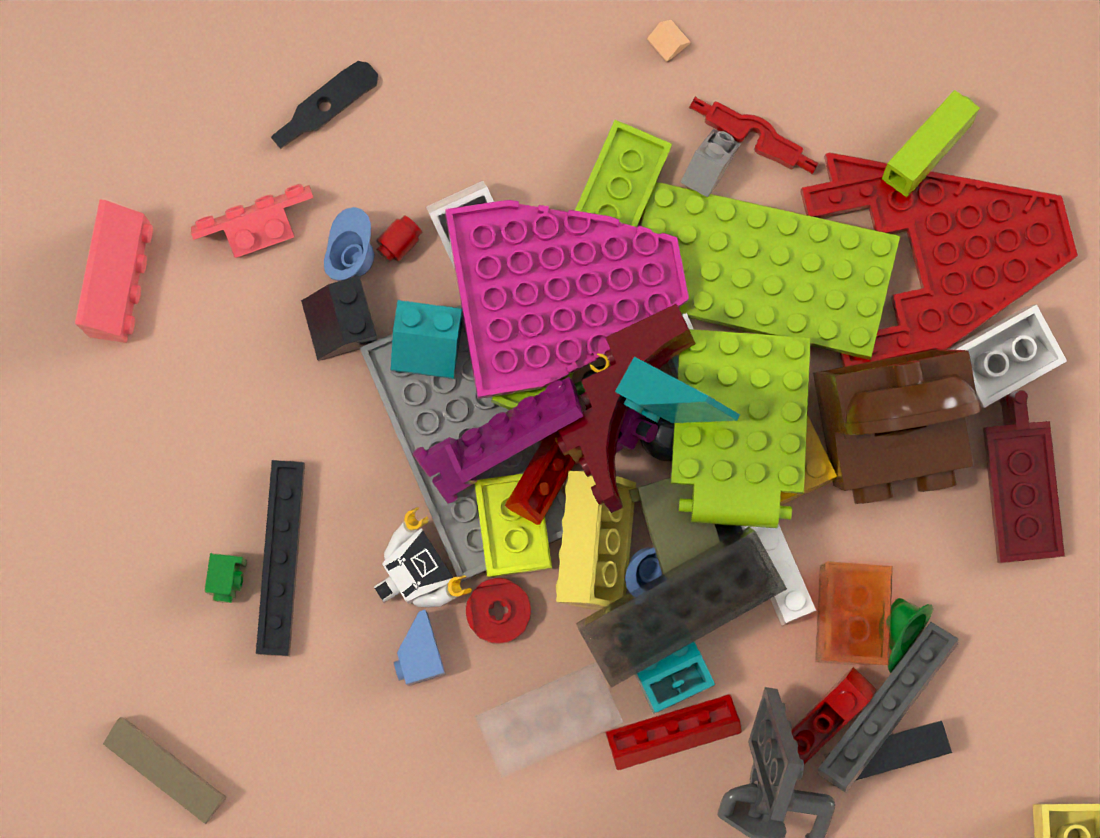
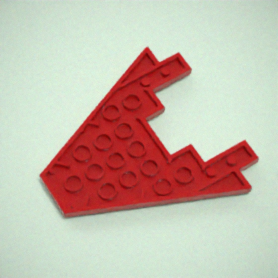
(970, 243)

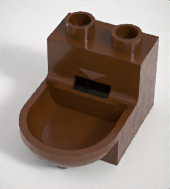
(898, 421)

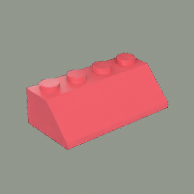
(113, 272)

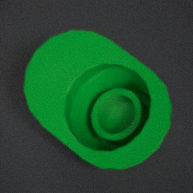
(905, 626)

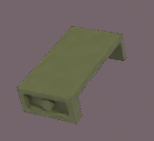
(671, 530)

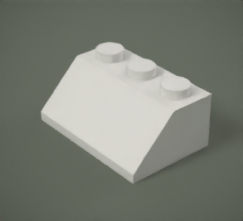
(1011, 354)

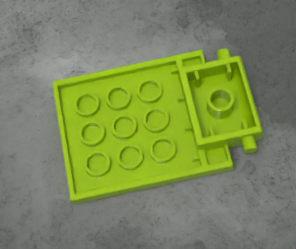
(749, 461)

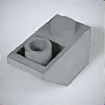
(710, 162)

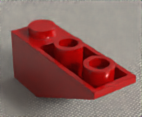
(832, 713)

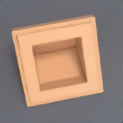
(668, 40)

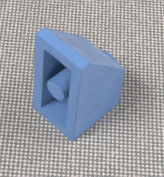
(419, 653)

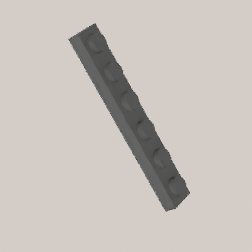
(887, 707)

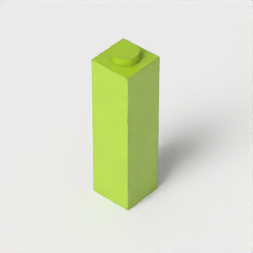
(930, 143)

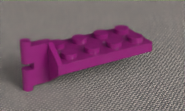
(499, 439)

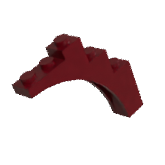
(595, 435)

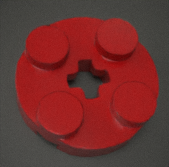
(483, 599)

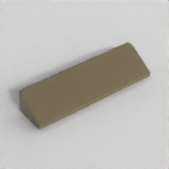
(164, 770)

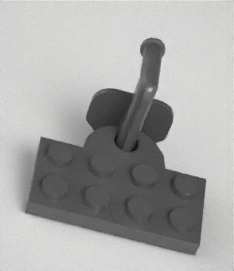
(762, 804)

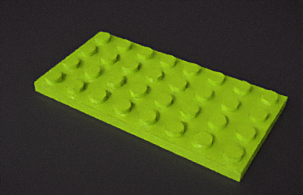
(777, 269)

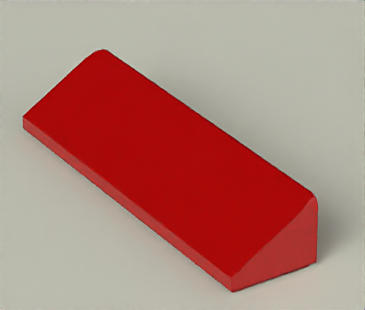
(541, 481)
(673, 732)

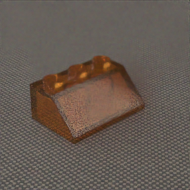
(854, 614)

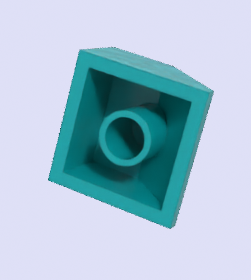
(426, 339)

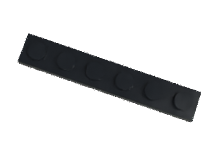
(280, 558)

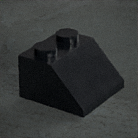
(339, 318)

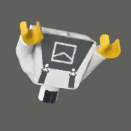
(417, 568)

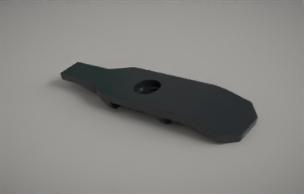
(339, 92)

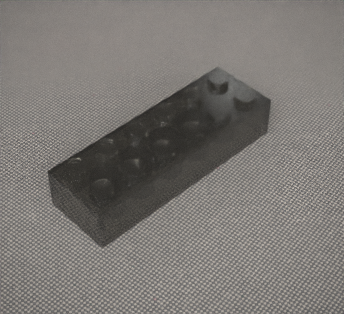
(681, 606)

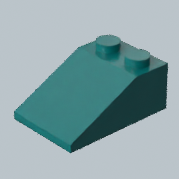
(666, 397)

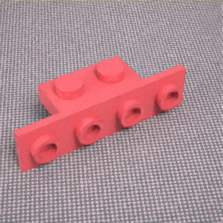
(255, 225)

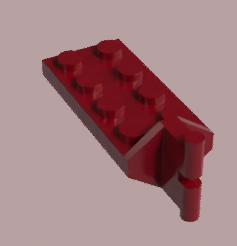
(1023, 485)

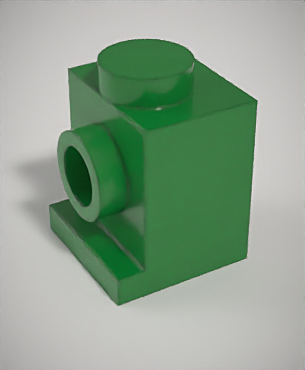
(224, 577)

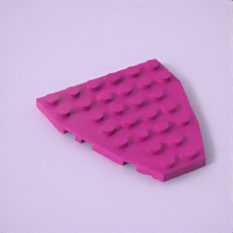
(550, 288)

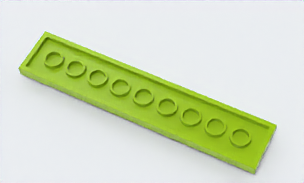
(616, 189)

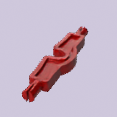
(739, 126)

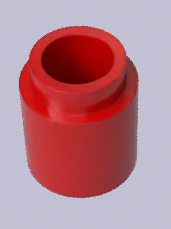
(398, 239)

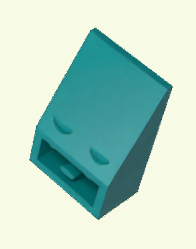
(675, 678)

